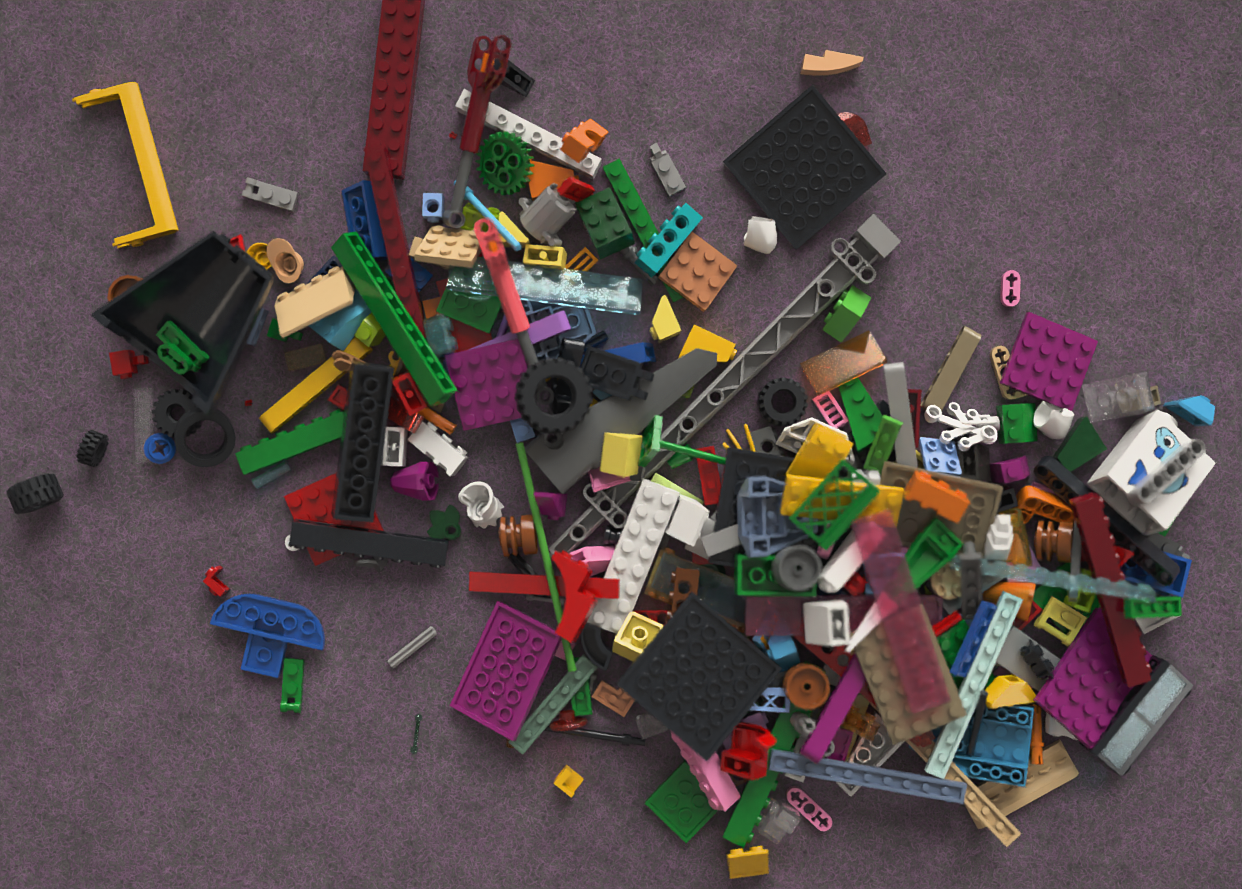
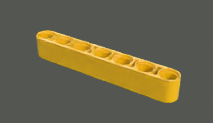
(309, 389)

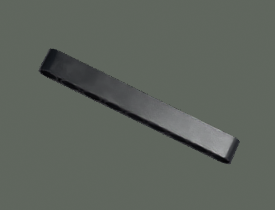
(1125, 535)

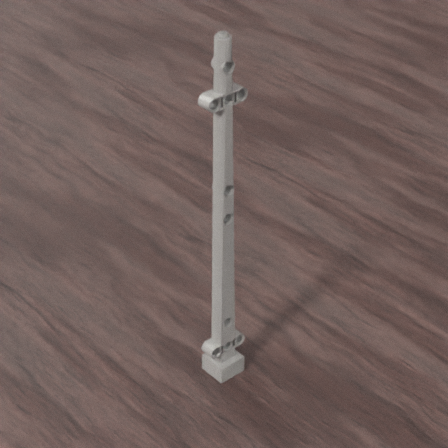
(870, 243)

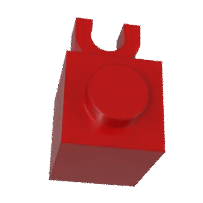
(125, 363)
(855, 584)

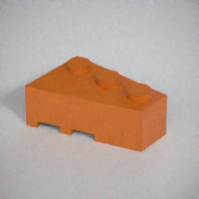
(936, 496)

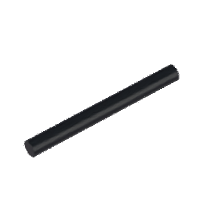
(977, 723)

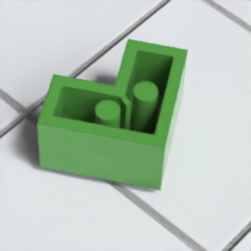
(847, 313)

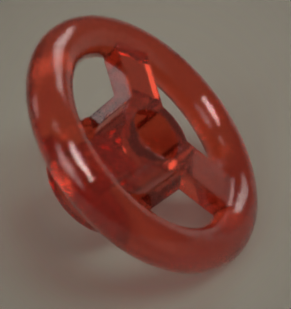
(568, 721)

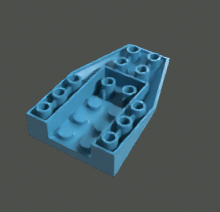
(1000, 747)

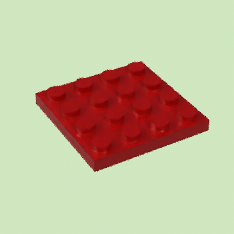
(315, 504)

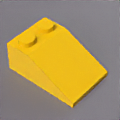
(819, 453)

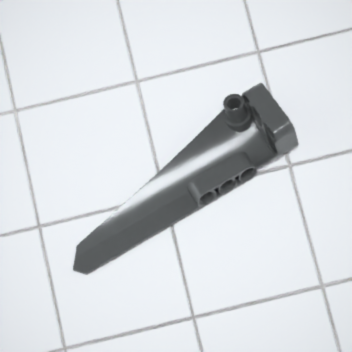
(578, 451)

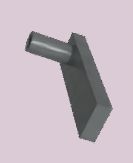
(1075, 563)
(970, 581)

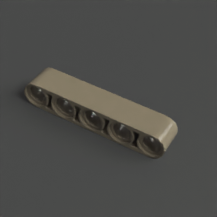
(951, 368)

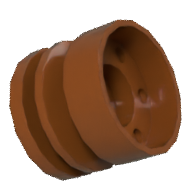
(518, 535)
(1054, 541)

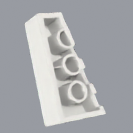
(870, 753)

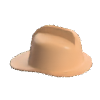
(284, 260)

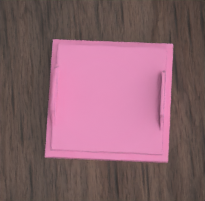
(603, 480)

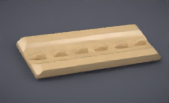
(1041, 779)

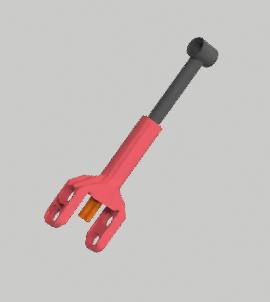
(503, 281)

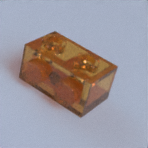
(862, 725)

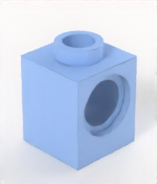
(428, 200)

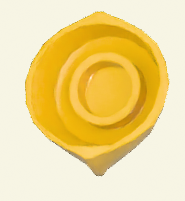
(259, 253)

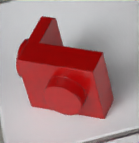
(215, 585)

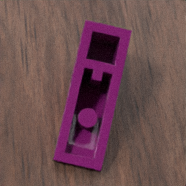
(551, 504)

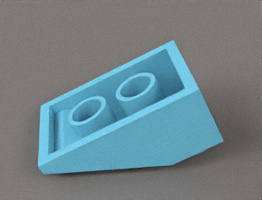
(342, 325)

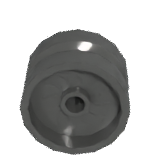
(807, 564)

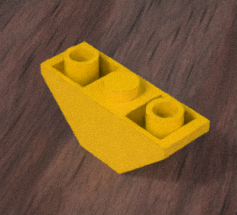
(1009, 691)

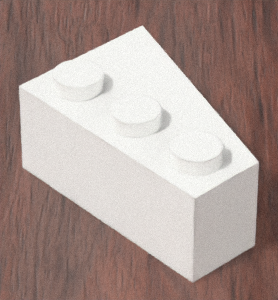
(439, 448)

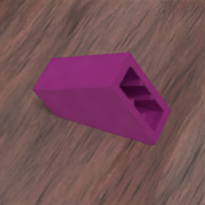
(1009, 470)

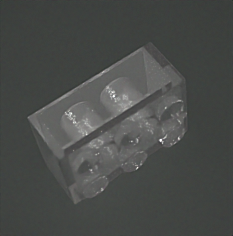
(1118, 397)

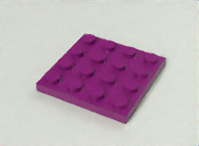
(1048, 361)
(487, 383)

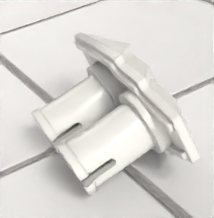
(999, 539)

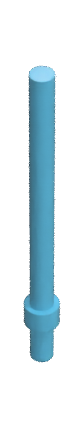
(469, 195)

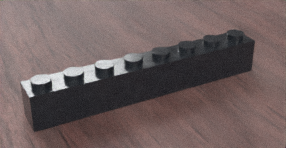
(368, 542)

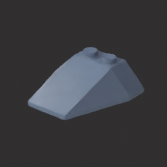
(579, 320)
(759, 518)

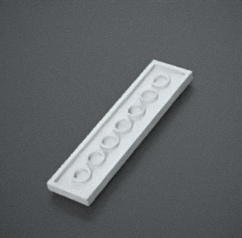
(635, 552)

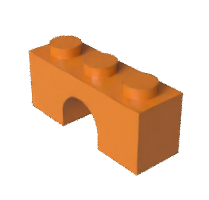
(583, 139)

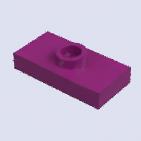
(842, 743)

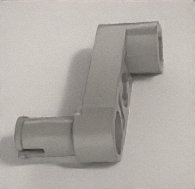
(804, 726)

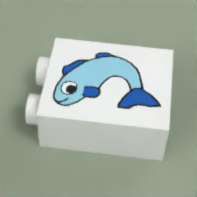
(1134, 457)

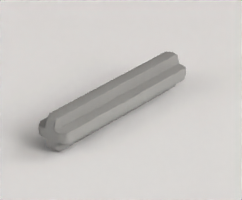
(412, 647)

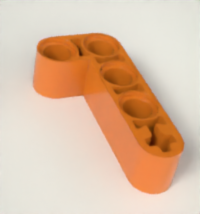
(1043, 503)

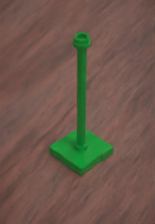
(652, 443)

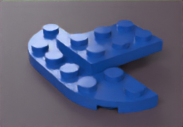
(270, 627)

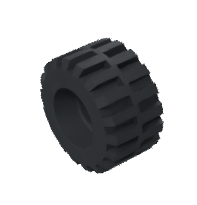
(794, 390)
(34, 493)

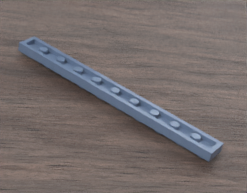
(868, 776)

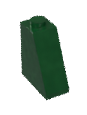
(1079, 445)

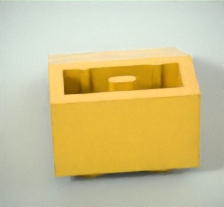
(747, 863)

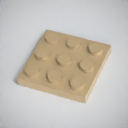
(449, 247)

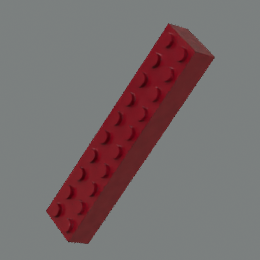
(395, 80)

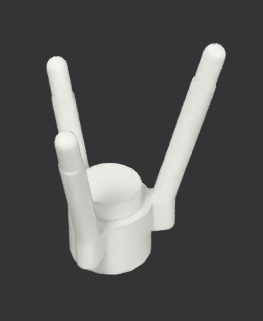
(985, 420)

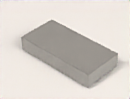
(721, 540)

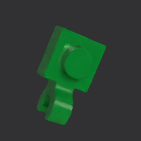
(274, 332)

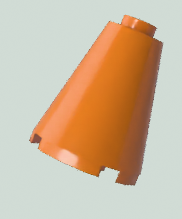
(1023, 590)

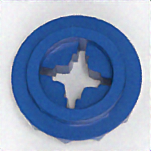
(168, 450)

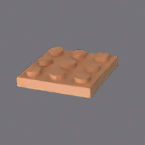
(697, 271)

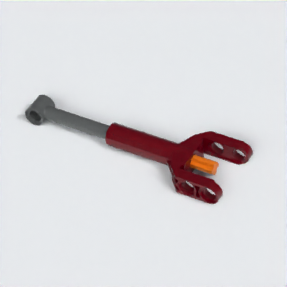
(483, 84)

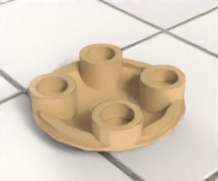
(947, 582)

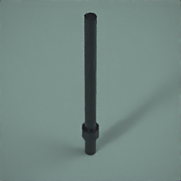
(625, 739)

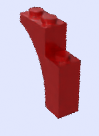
(578, 604)

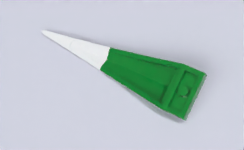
(926, 555)

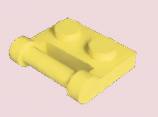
(1063, 615)

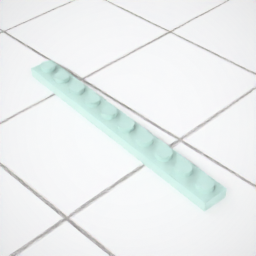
(974, 683)

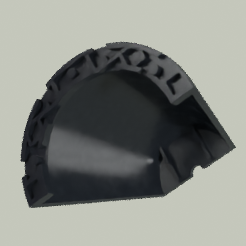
(211, 296)

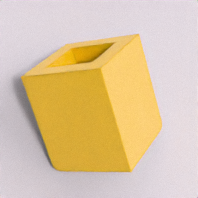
(568, 780)

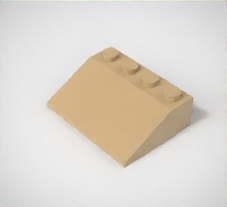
(314, 300)

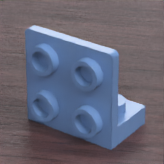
(940, 456)

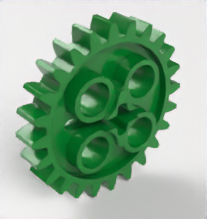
(504, 163)

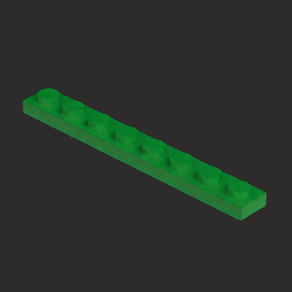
(635, 211)

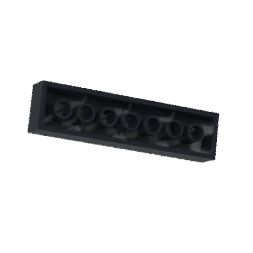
(362, 441)

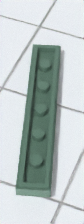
(553, 704)

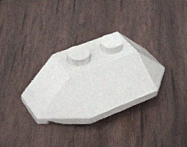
(795, 435)

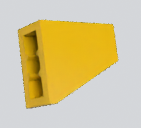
(708, 341)

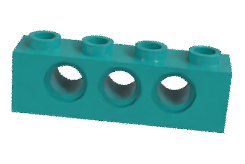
(688, 218)

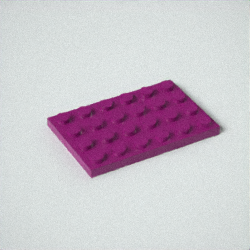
(506, 670)
(1086, 684)

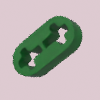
(175, 358)

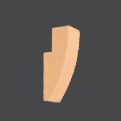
(830, 63)

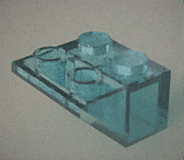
(439, 335)

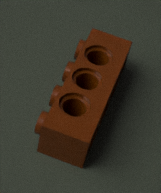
(682, 575)

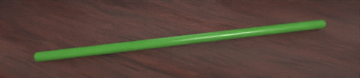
(544, 550)

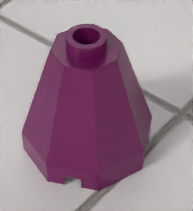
(417, 481)

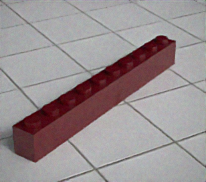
(394, 232)
(1104, 563)

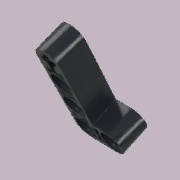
(571, 350)

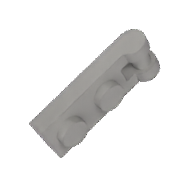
(270, 194)

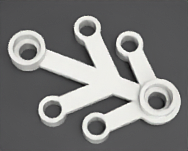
(982, 433)

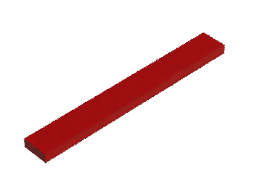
(538, 584)

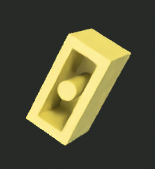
(545, 256)

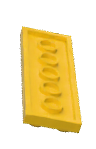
(799, 488)

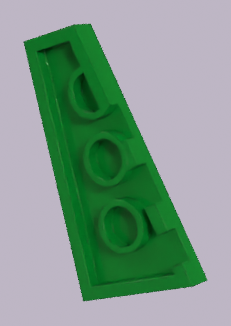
(861, 413)

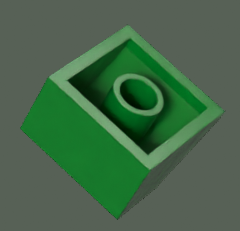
(1016, 423)

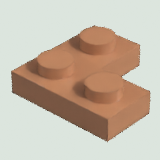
(613, 698)

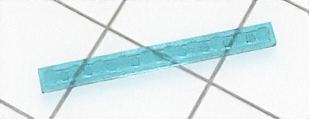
(1062, 579)

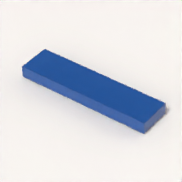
(973, 639)

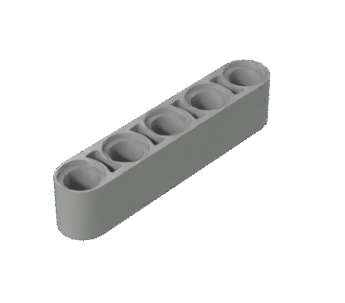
(1166, 472)

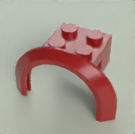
(748, 751)

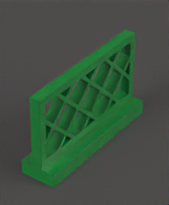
(844, 518)

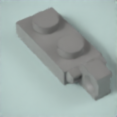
(666, 171)

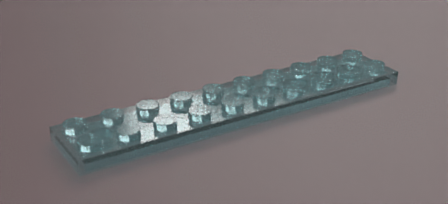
(554, 286)

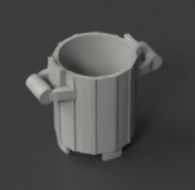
(546, 215)

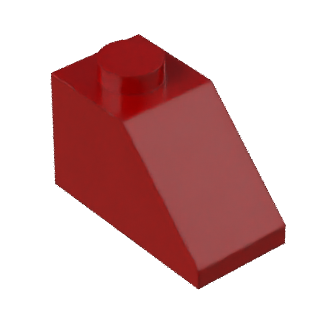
(408, 393)

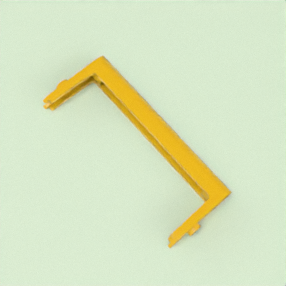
(146, 156)

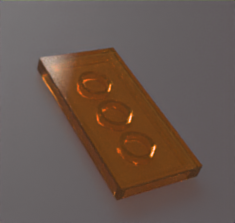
(843, 363)

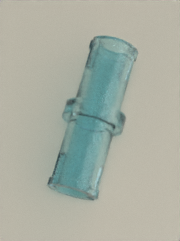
(271, 474)

